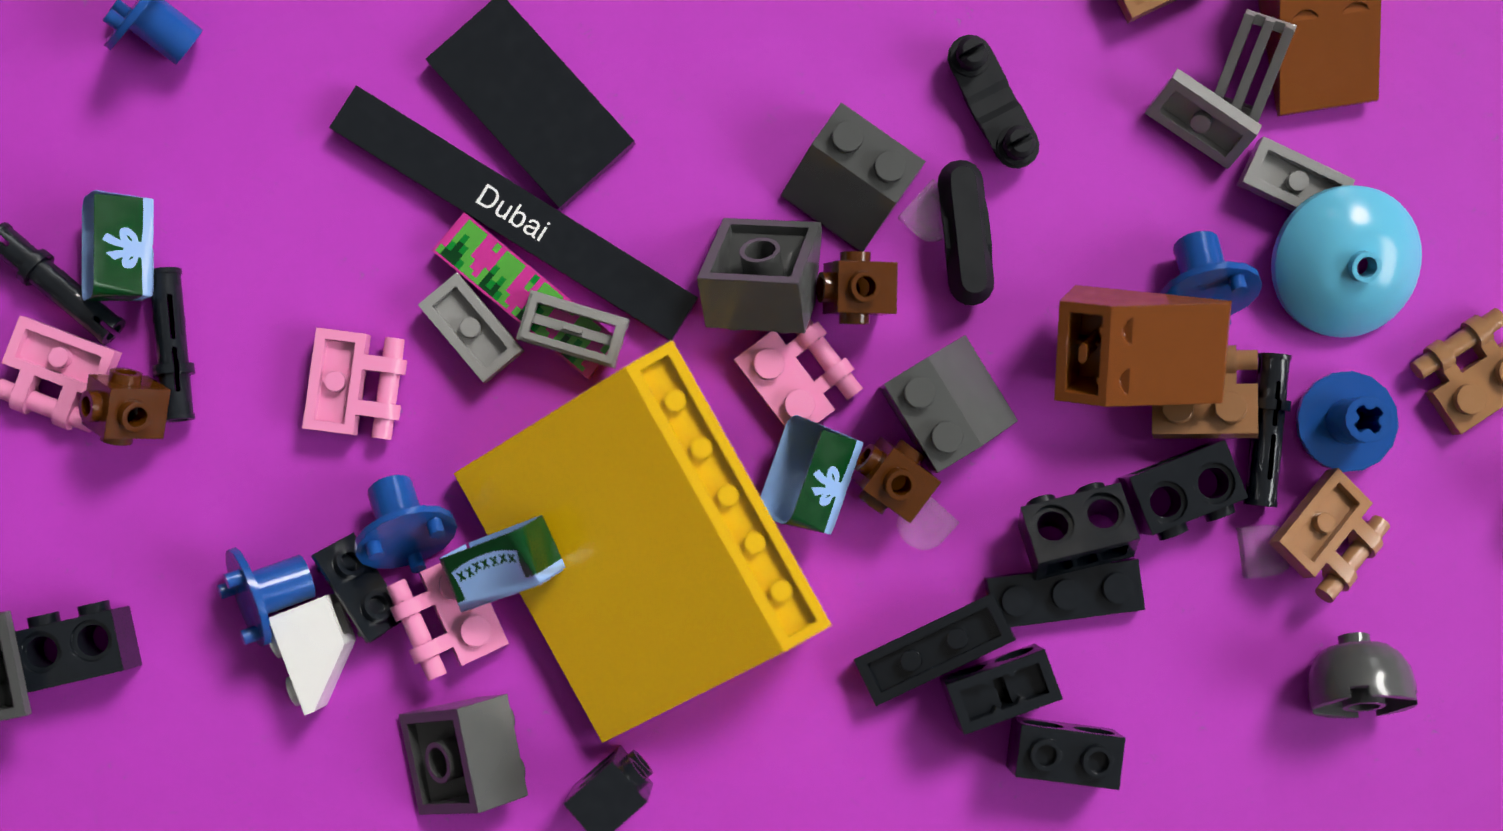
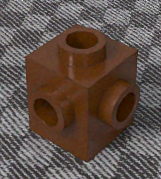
(857, 288)
(124, 406)
(894, 478)

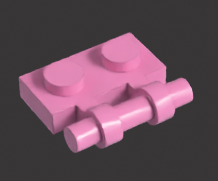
(58, 357)
(339, 380)
(785, 383)
(467, 632)

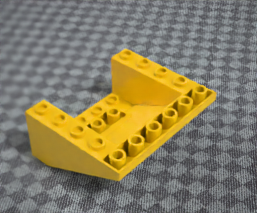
(661, 543)

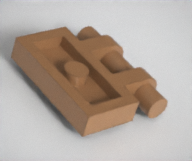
(1475, 390)
(1230, 419)
(1319, 527)

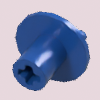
(154, 23)
(1209, 276)
(1347, 421)
(402, 528)
(264, 591)

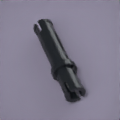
(38, 269)
(169, 287)
(1267, 448)

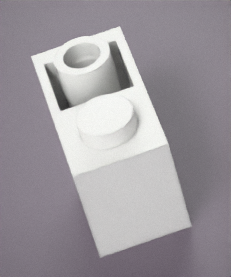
(314, 647)

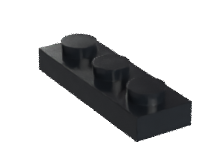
(1068, 596)
(934, 649)

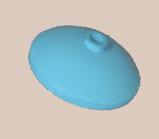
(1320, 253)

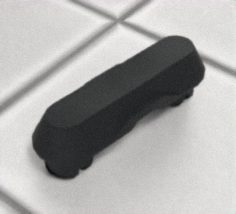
(992, 101)
(966, 232)

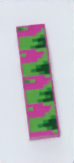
(509, 282)

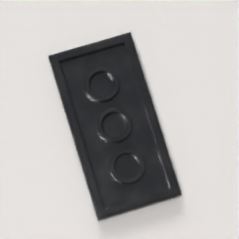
(530, 101)

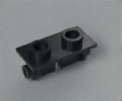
(357, 588)

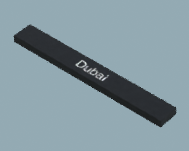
(514, 213)

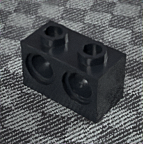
(1180, 479)
(1082, 542)
(76, 652)
(1000, 688)
(1065, 753)
(611, 791)

